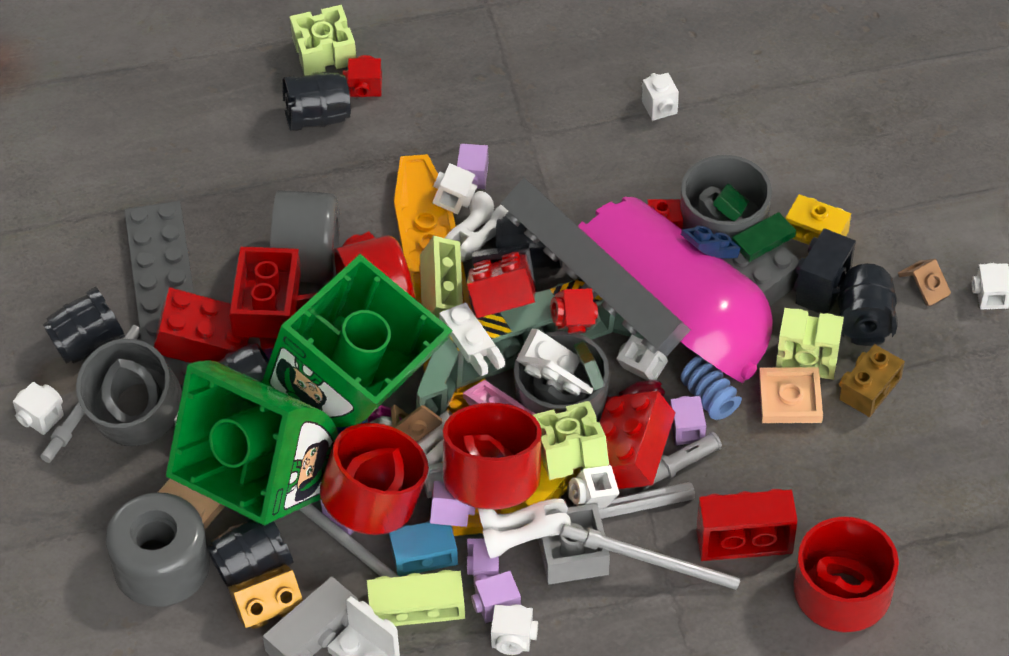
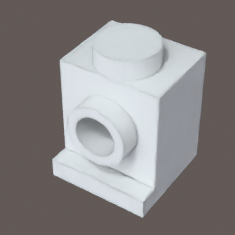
(640, 360)

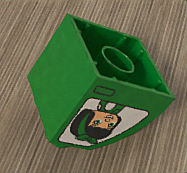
(353, 344)
(248, 443)

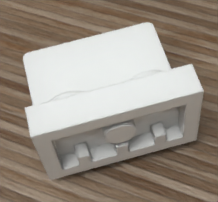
(551, 361)
(365, 634)

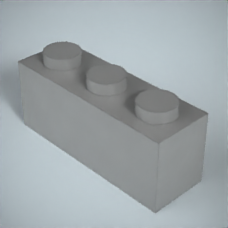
(311, 623)

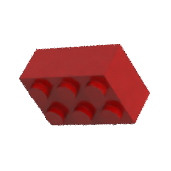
(501, 284)
(264, 291)
(195, 328)
(636, 436)
(746, 524)

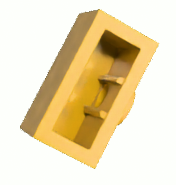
(811, 217)

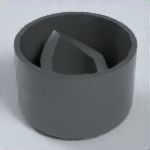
(707, 179)
(309, 224)
(112, 371)
(539, 397)
(163, 574)

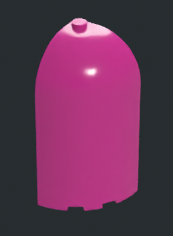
(716, 301)

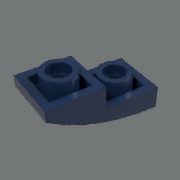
(714, 245)

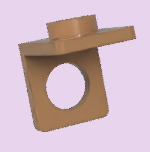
(928, 279)
(417, 423)

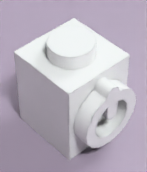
(660, 96)
(454, 188)
(992, 286)
(38, 407)
(594, 486)
(513, 629)

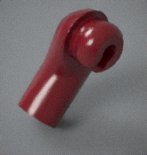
(643, 386)

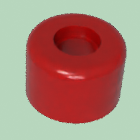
(383, 253)
(491, 455)
(373, 478)
(850, 548)

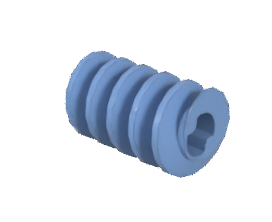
(707, 382)

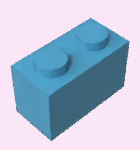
(423, 548)

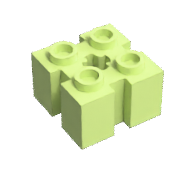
(322, 39)
(809, 341)
(571, 440)

